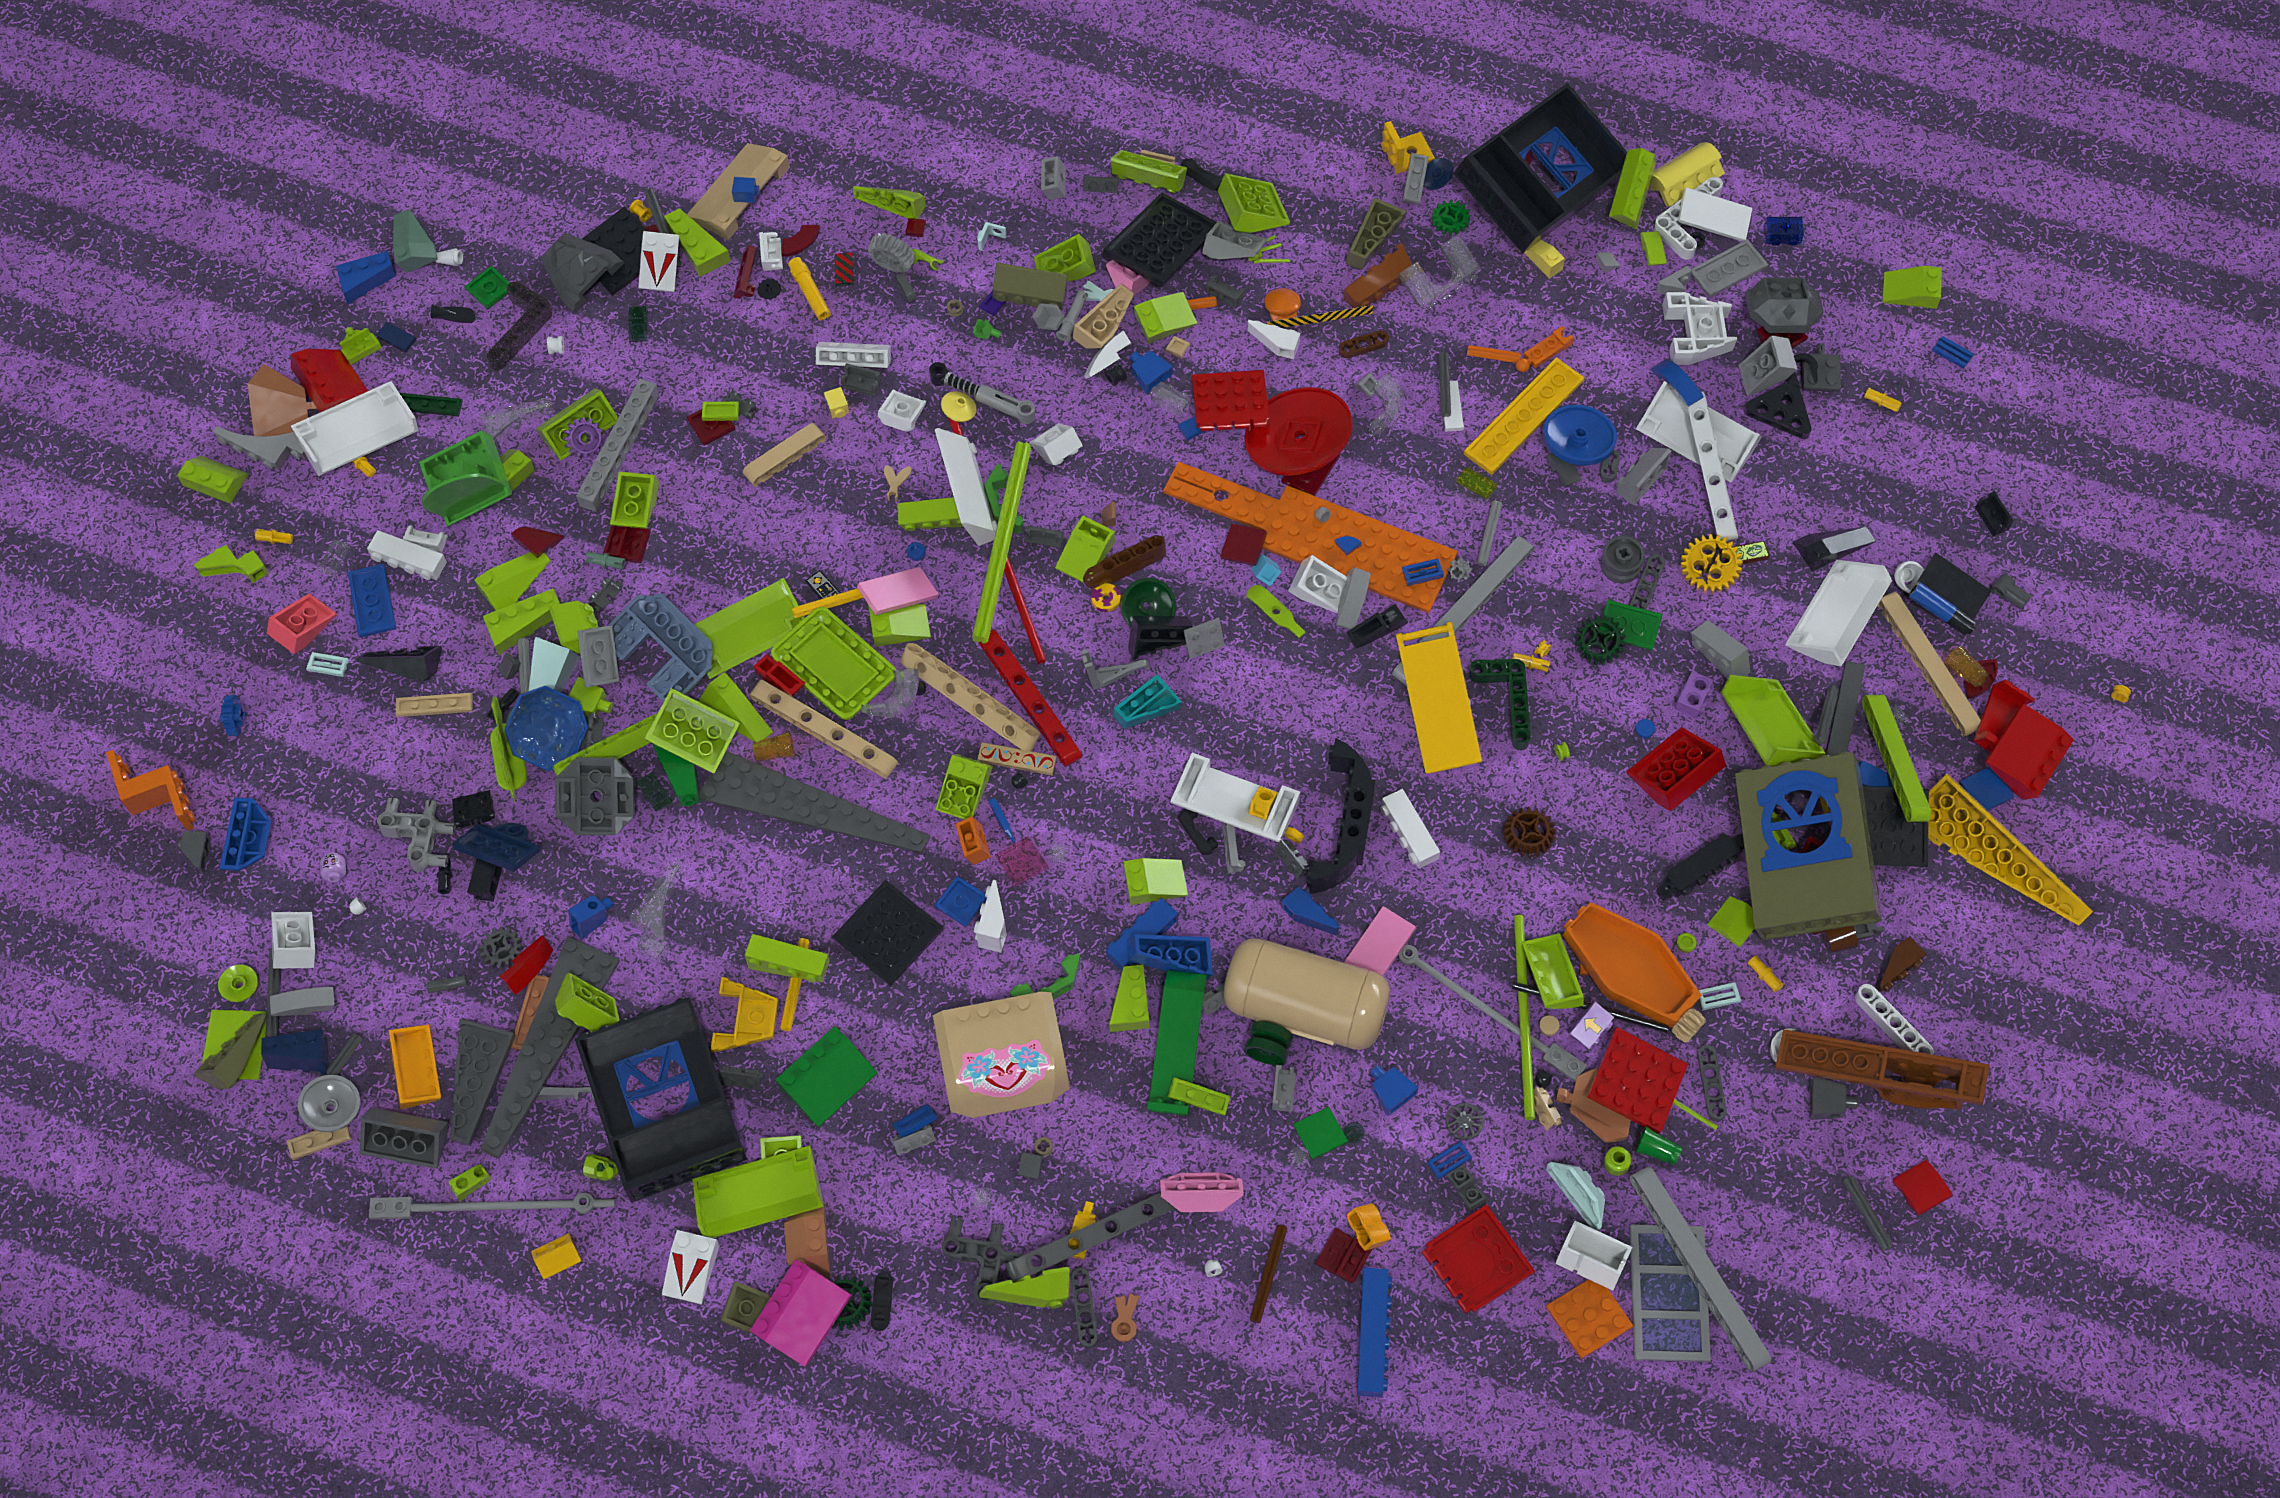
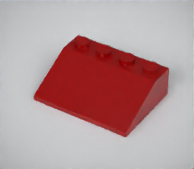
(326, 377)
(2028, 752)
(1677, 768)

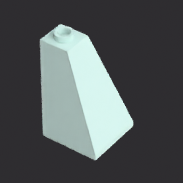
(551, 665)

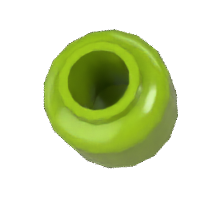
(1617, 1161)

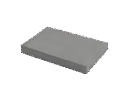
(598, 656)

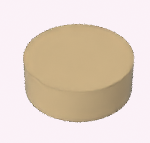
(1549, 1025)

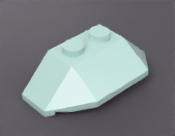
(1580, 1191)

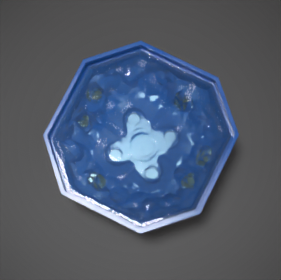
(545, 727)

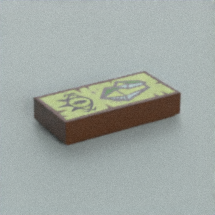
(1753, 552)

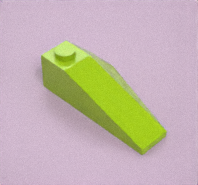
(896, 201)

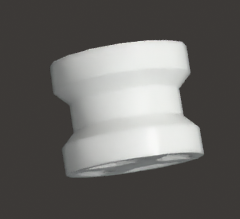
(555, 345)

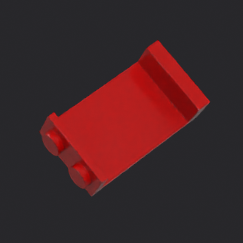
(1999, 711)

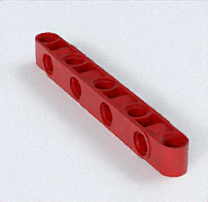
(1031, 699)

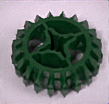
(1593, 625)
(856, 1314)

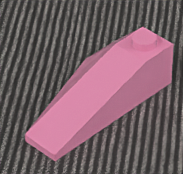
(1126, 277)

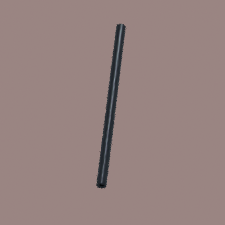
(1616, 1014)

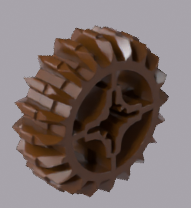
(1541, 842)

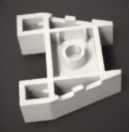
(1703, 327)

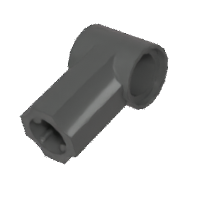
(2006, 588)

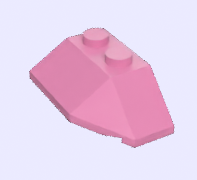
(1201, 1191)

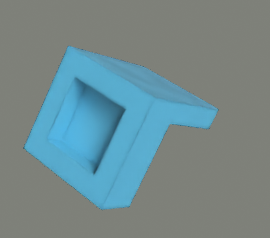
(1266, 570)

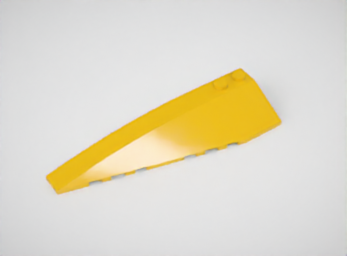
(1991, 847)

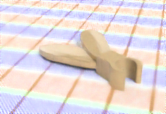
(895, 481)

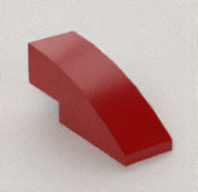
(778, 675)
(527, 965)

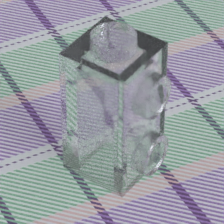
(1170, 400)

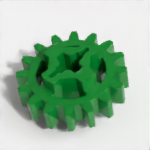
(1451, 214)

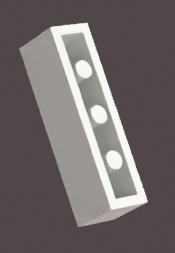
(406, 555)
(1410, 829)

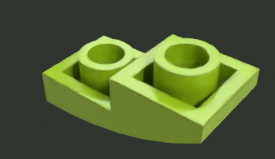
(1654, 248)

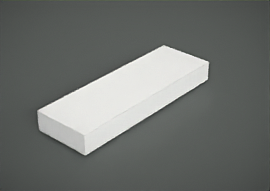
(1455, 421)

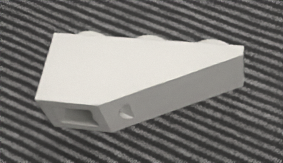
(1278, 340)

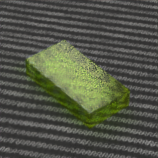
(1476, 483)

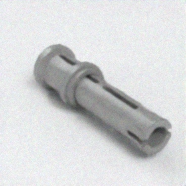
(1070, 320)

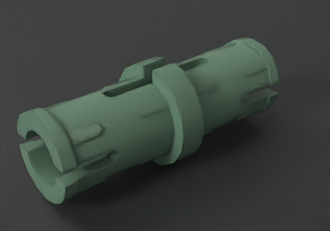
(605, 560)

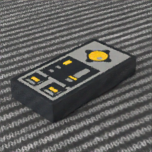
(821, 585)

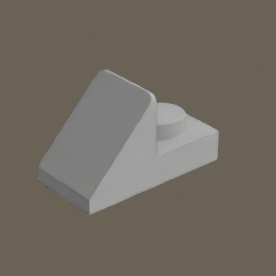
(1675, 281)

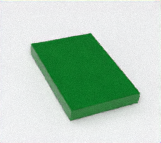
(1638, 623)

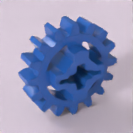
(232, 715)

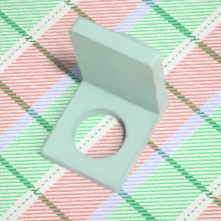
(988, 229)

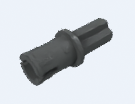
(446, 984)

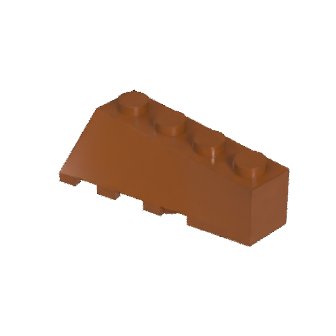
(1378, 280)

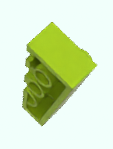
(928, 514)

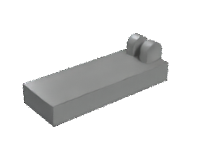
(1233, 864)

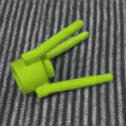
(1256, 259)

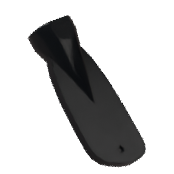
(454, 314)

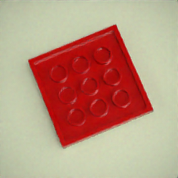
(1637, 1080)

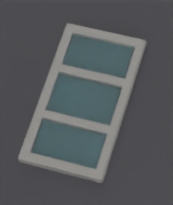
(1666, 1305)

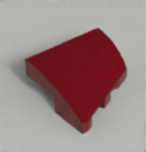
(536, 540)

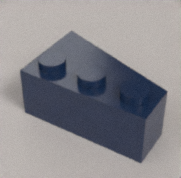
(296, 1051)

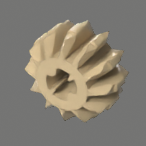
(1688, 1025)

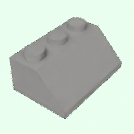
(1643, 474)

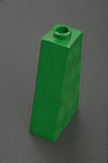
(681, 776)

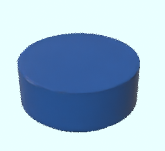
(916, 551)
(1645, 728)

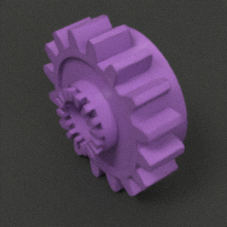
(574, 437)

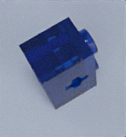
(1783, 230)

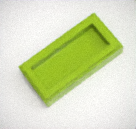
(720, 411)

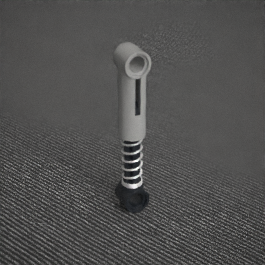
(984, 394)

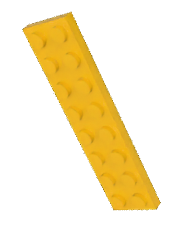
(1523, 416)

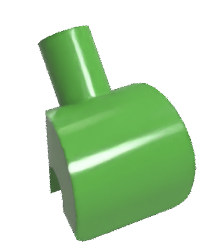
(985, 329)

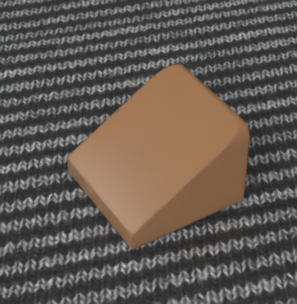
(1109, 515)

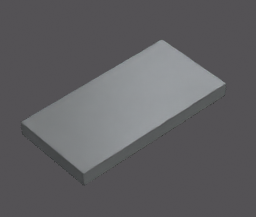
(1728, 268)

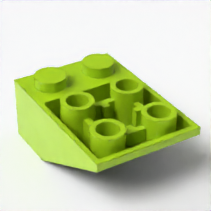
(1085, 548)
(963, 786)

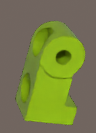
(469, 1181)

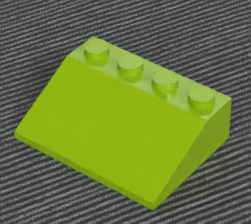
(1251, 204)
(692, 731)

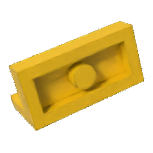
(556, 1256)

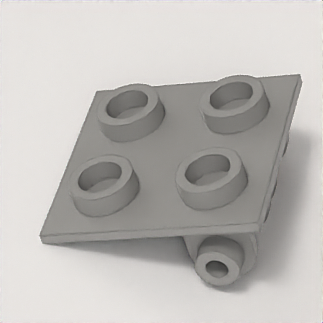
(1204, 638)

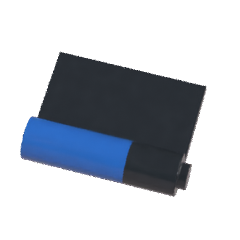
(1949, 594)

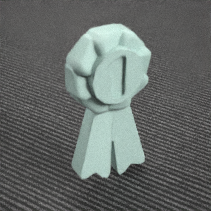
(1094, 292)

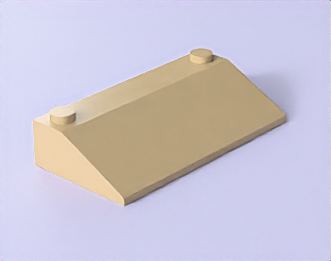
(717, 208)

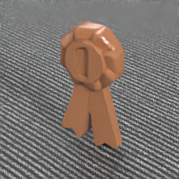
(1124, 1327)

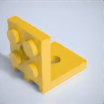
(1397, 147)

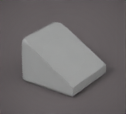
(1606, 261)
(1366, 384)

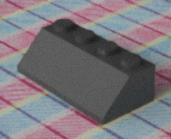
(402, 1137)

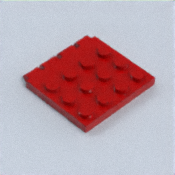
(1230, 400)
(1477, 1260)

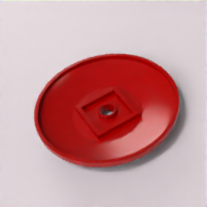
(1300, 411)

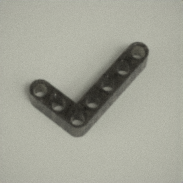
(523, 329)

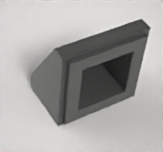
(509, 666)
(1030, 1165)

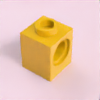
(1262, 803)

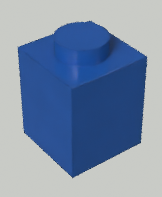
(745, 190)

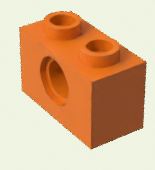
(973, 840)

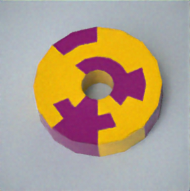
(1106, 590)

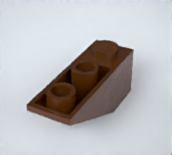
(1903, 958)

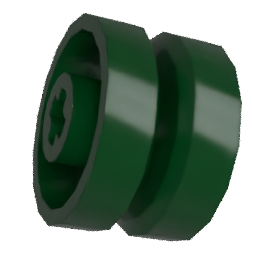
(1268, 1043)

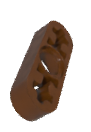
(1364, 338)

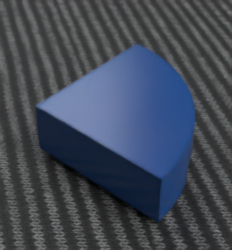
(1348, 544)

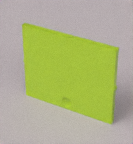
(223, 1027)

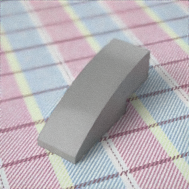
(1352, 598)
(302, 1002)

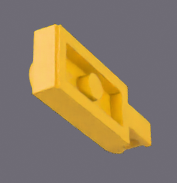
(1082, 1220)

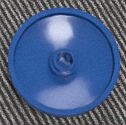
(1580, 435)

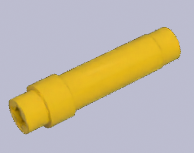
(803, 277)

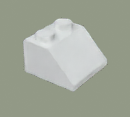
(1057, 443)

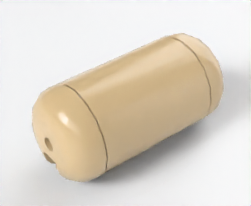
(1307, 993)

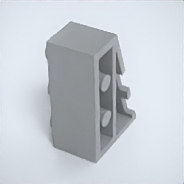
(1721, 650)

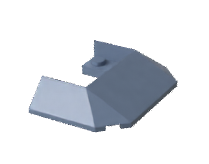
(674, 632)

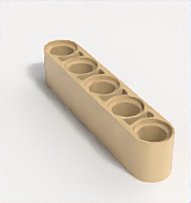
(783, 454)

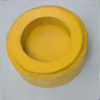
(1294, 835)

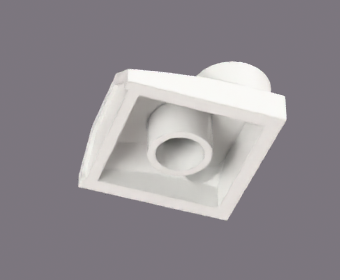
(901, 411)

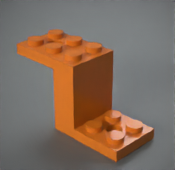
(151, 789)

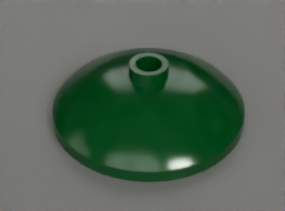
(1148, 590)

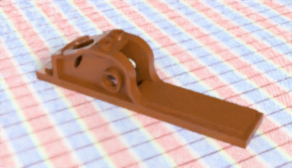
(1868, 1064)

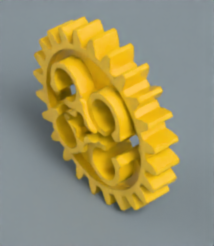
(1727, 571)

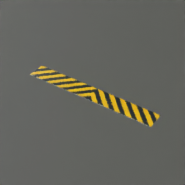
(1322, 317)

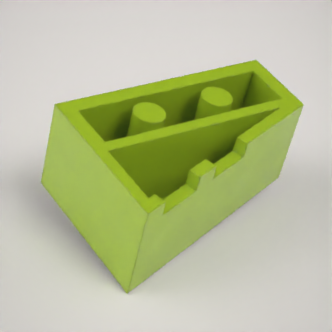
(1131, 1003)

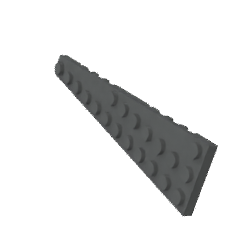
(769, 793)
(545, 1042)

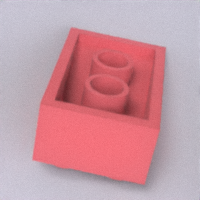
(299, 623)

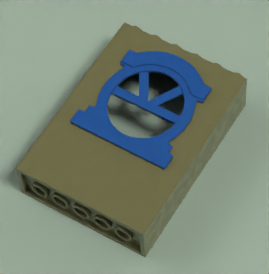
(1815, 888)

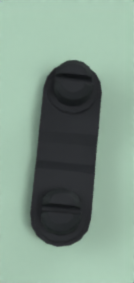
(1201, 175)
(1204, 846)
(881, 1301)

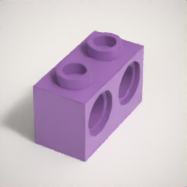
(1692, 694)

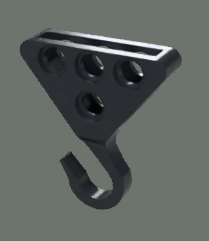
(1791, 413)

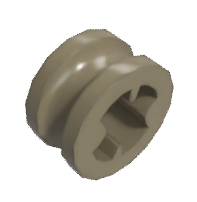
(956, 312)
(1038, 1144)

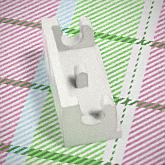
(770, 251)
(425, 539)

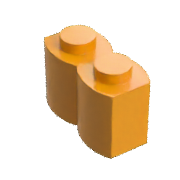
(1368, 1226)

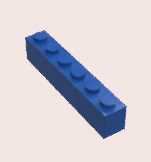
(1373, 1332)

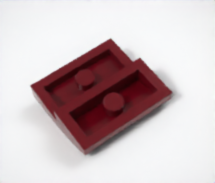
(627, 543)
(1342, 1256)

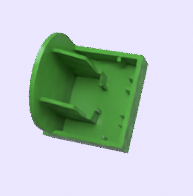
(464, 478)

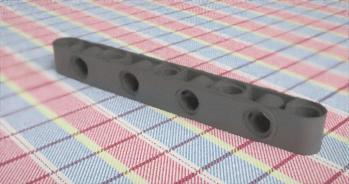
(1087, 1237)

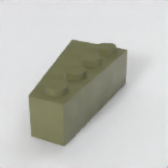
(1374, 232)

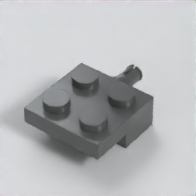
(1828, 372)

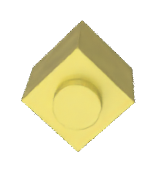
(836, 403)

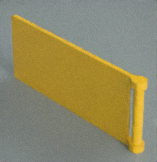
(1439, 700)

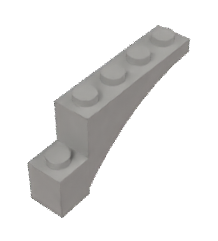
(270, 449)

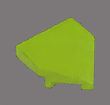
(359, 344)

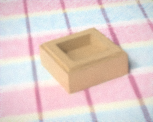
(1177, 347)

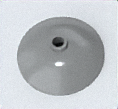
(324, 1093)

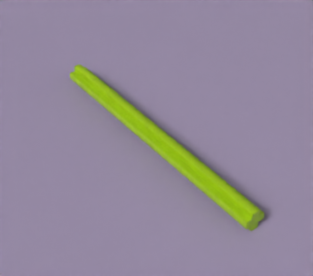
(1001, 542)

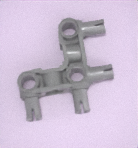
(420, 828)

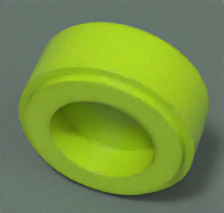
(1686, 942)

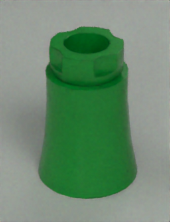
(1658, 1147)

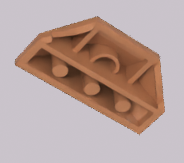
(808, 1240)

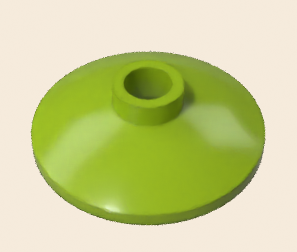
(232, 977)

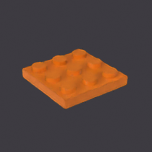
(1589, 1317)

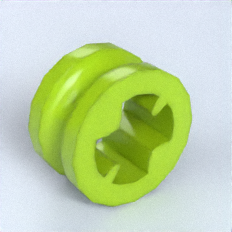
(1562, 751)

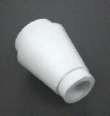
(450, 257)

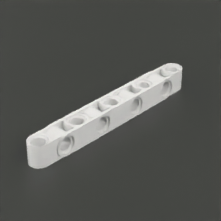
(1712, 470)

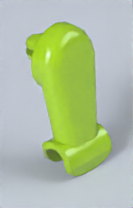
(920, 255)

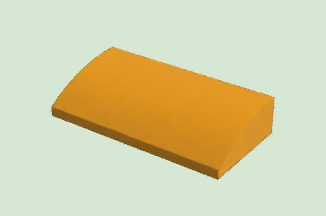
(414, 1066)

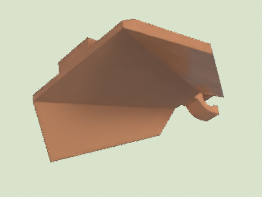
(276, 403)
(1601, 1120)

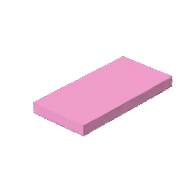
(897, 590)
(1381, 942)

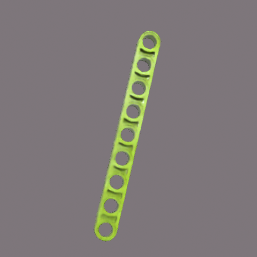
(1896, 758)

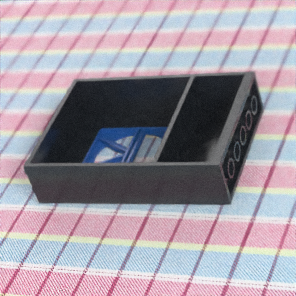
(1516, 194)
(678, 1147)

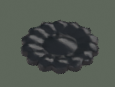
(769, 289)

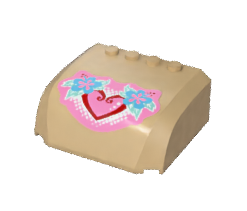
(1001, 1055)

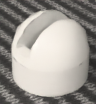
(357, 906)
(1212, 1265)

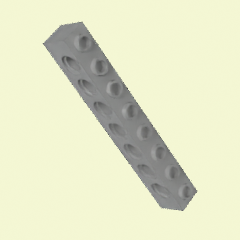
(617, 445)

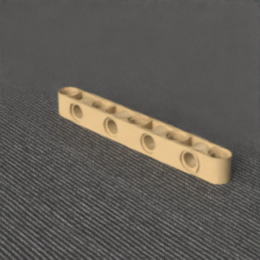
(970, 697)
(823, 729)

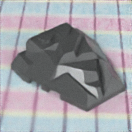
(576, 266)

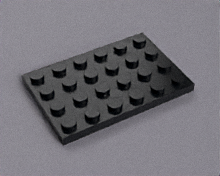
(1160, 239)

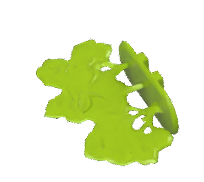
(509, 770)

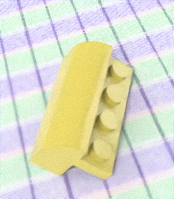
(1686, 171)

